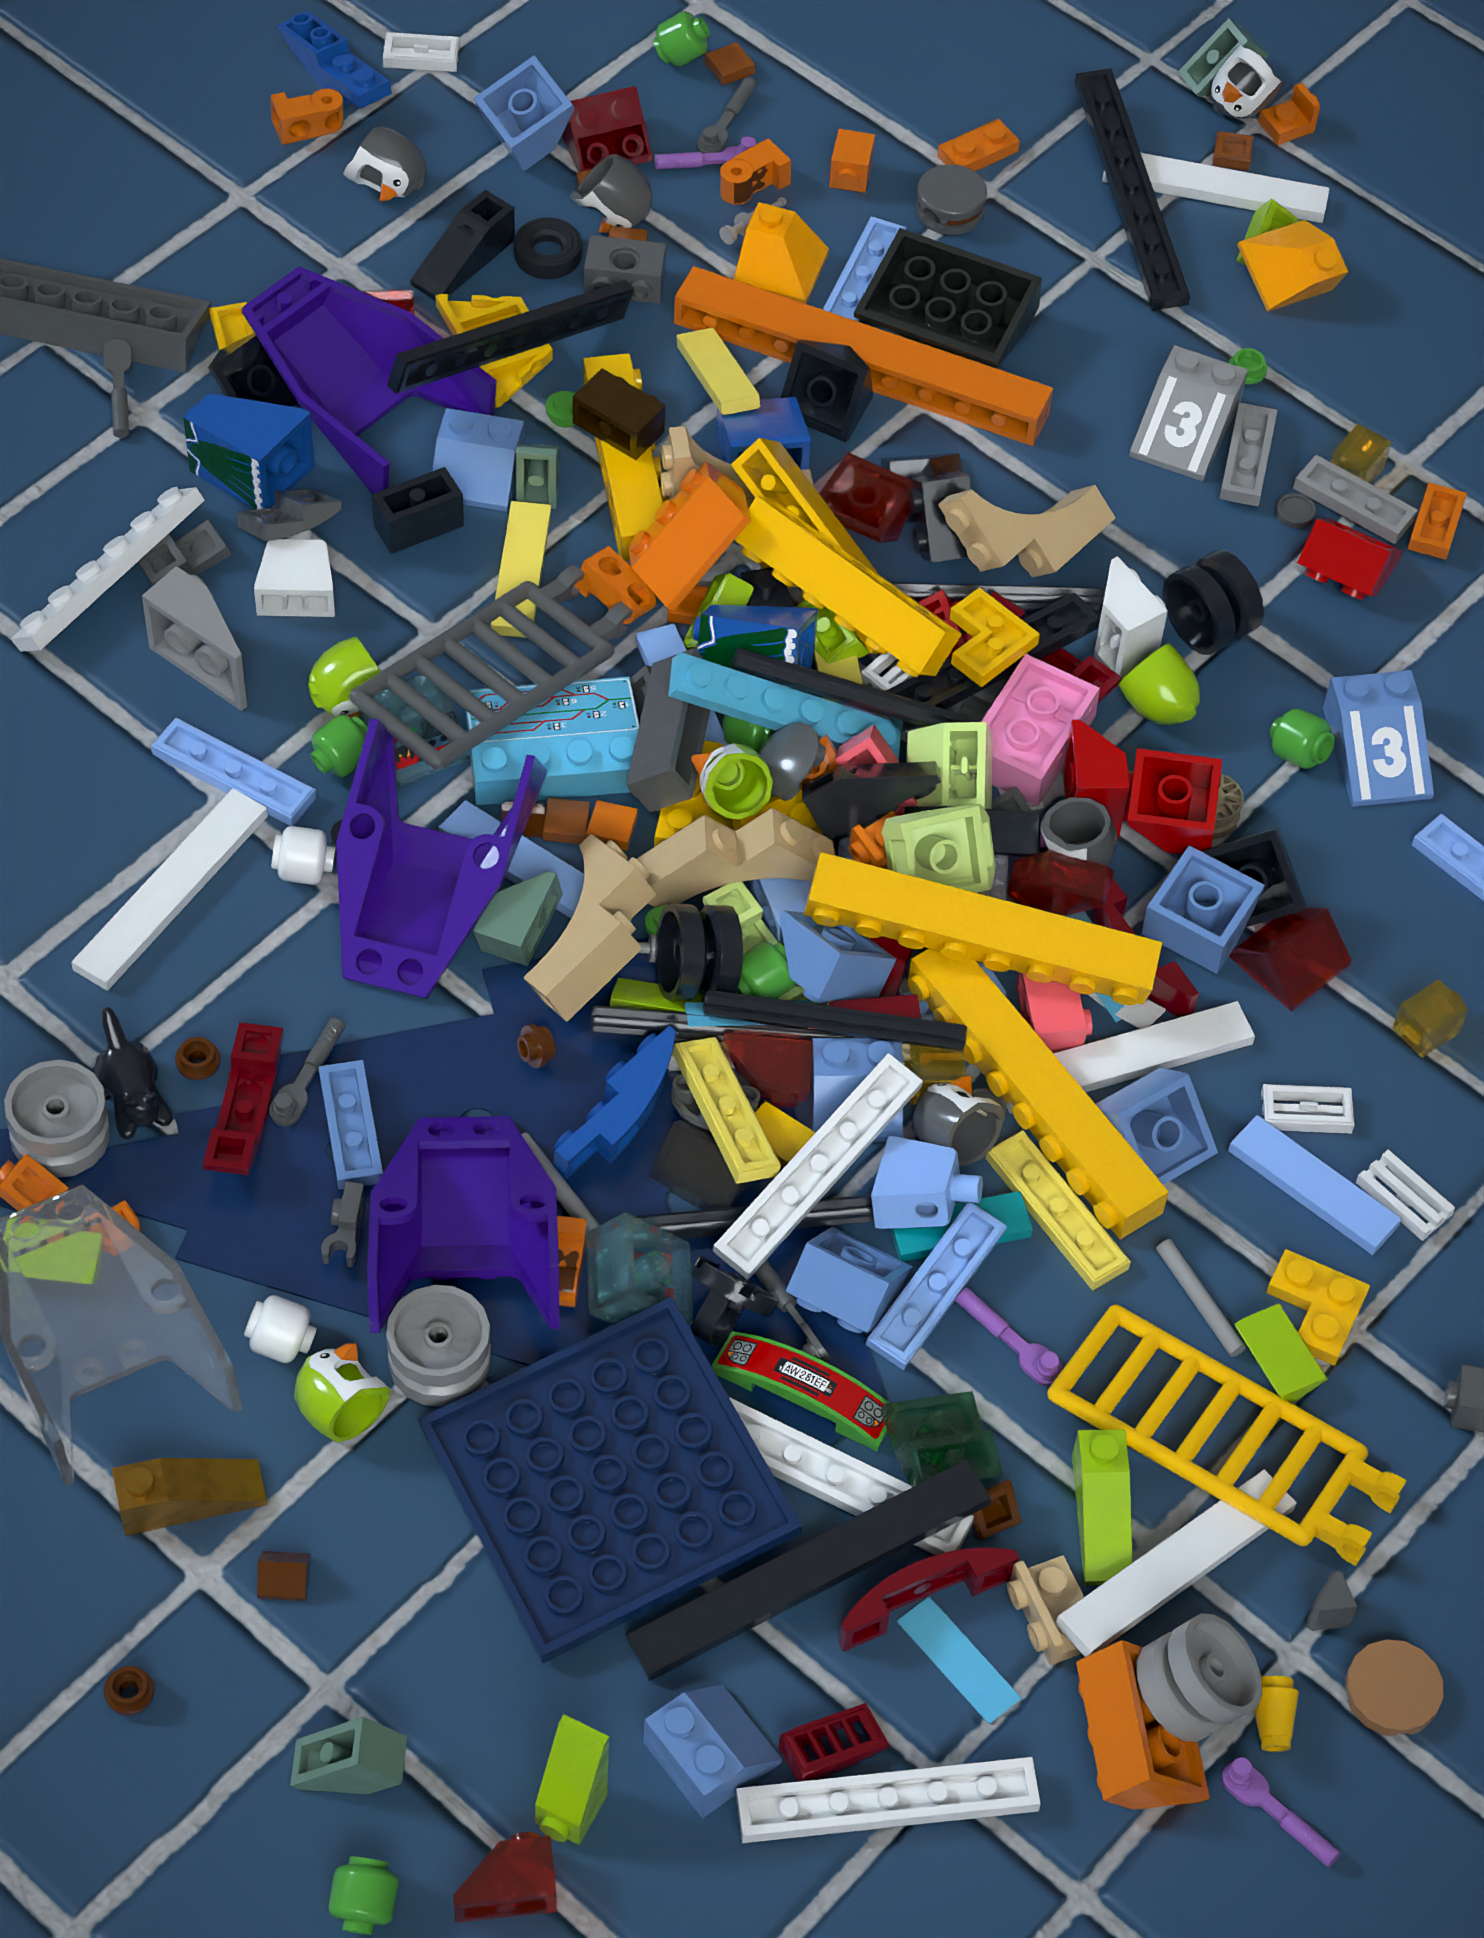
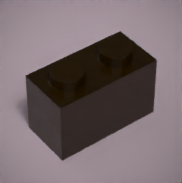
(618, 413)

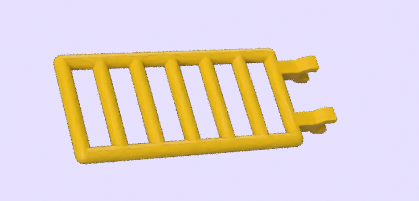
(1346, 1539)

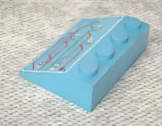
(578, 735)

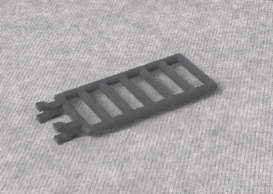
(545, 598)

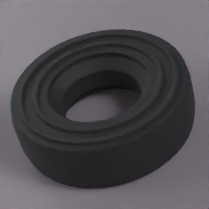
(550, 230)

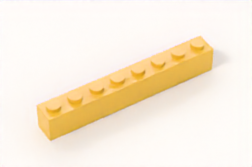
(982, 929)
(1041, 1092)

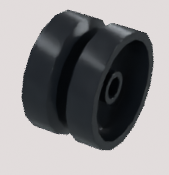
(1213, 602)
(698, 951)

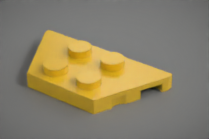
(511, 371)

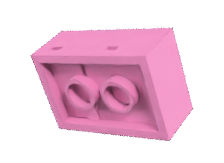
(1034, 725)

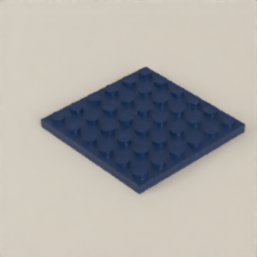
(609, 1478)

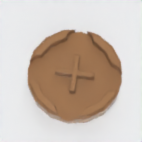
(1394, 1687)

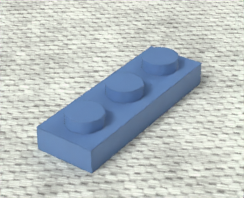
(350, 1123)

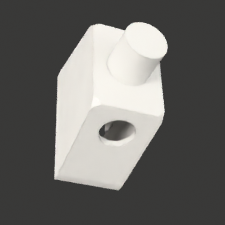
(295, 578)

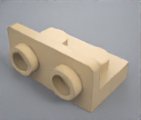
(1043, 1595)

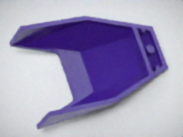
(338, 358)

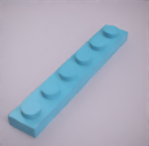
(769, 703)

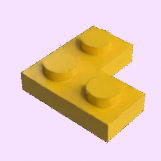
(997, 637)
(1328, 1298)

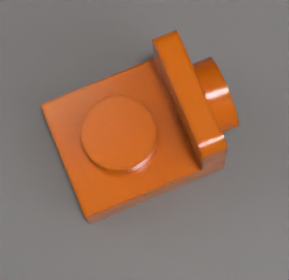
(1291, 118)
(868, 843)
(27, 1183)

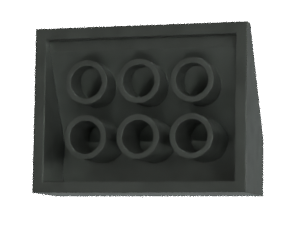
(950, 298)

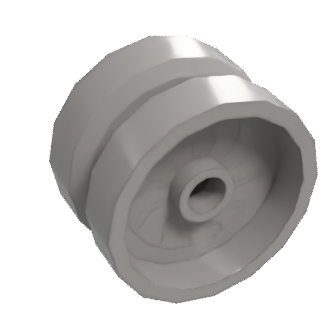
(58, 1117)
(438, 1345)
(1199, 1677)

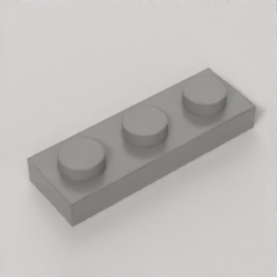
(1248, 454)
(1355, 499)

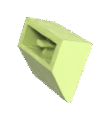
(964, 761)

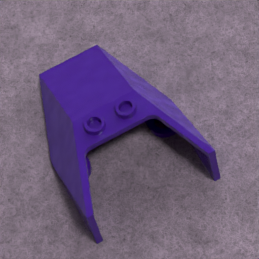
(410, 888)
(463, 1205)

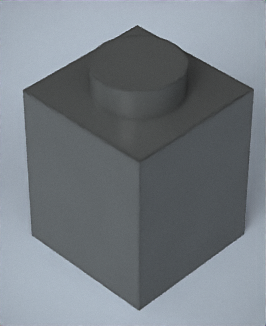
(1466, 1399)

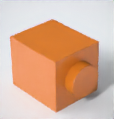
(852, 160)

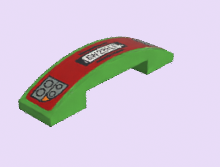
(806, 1382)

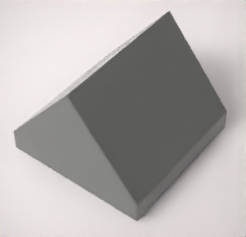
(1333, 1605)

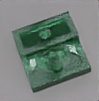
(939, 1434)

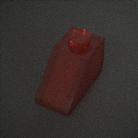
(1059, 883)
(772, 1065)
(510, 1881)

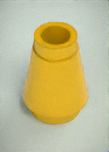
(1276, 1713)

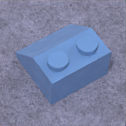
(526, 112)
(480, 456)
(1202, 909)
(833, 960)
(840, 1068)
(1162, 1122)
(847, 1280)
(708, 1746)

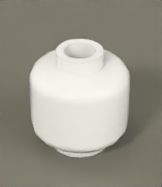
(302, 855)
(280, 1329)

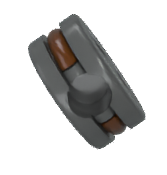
(951, 199)

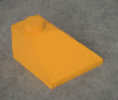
(781, 253)
(1292, 264)

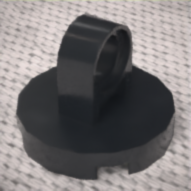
(726, 1301)

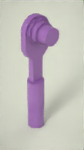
(698, 159)
(1033, 1359)
(1253, 1790)

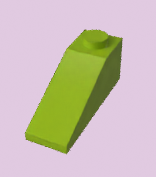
(1103, 1503)
(573, 1781)

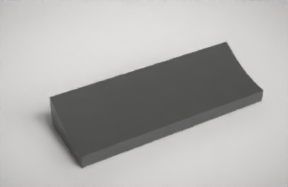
(90, 311)

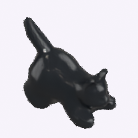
(128, 1077)

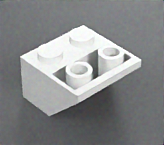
(1129, 621)

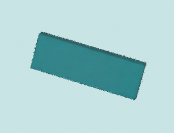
(1007, 1208)

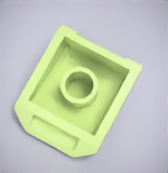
(943, 846)

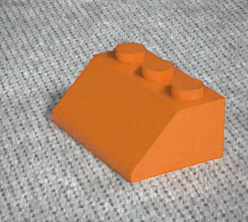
(689, 534)
(1133, 1753)

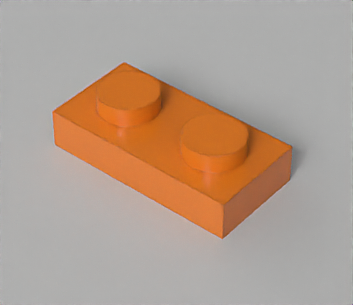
(980, 146)
(1437, 521)

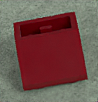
(607, 126)

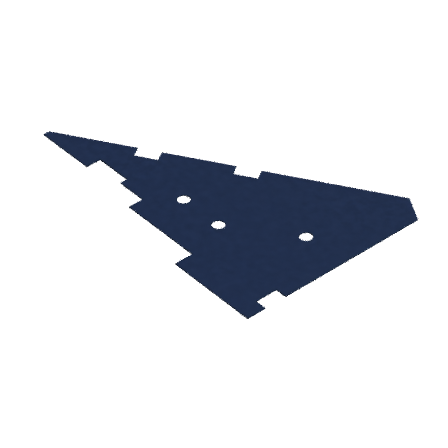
(276, 1217)

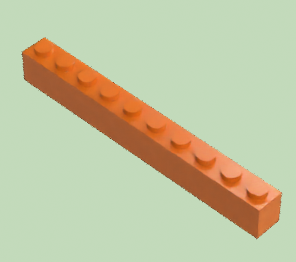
(898, 365)

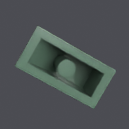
(1205, 63)
(537, 473)
(518, 918)
(350, 1758)

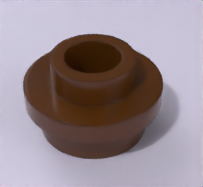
(536, 1045)
(194, 1049)
(129, 1677)

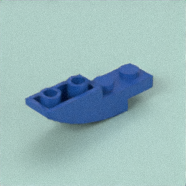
(330, 62)
(627, 1104)

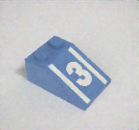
(1379, 737)

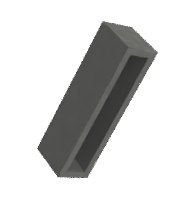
(665, 741)

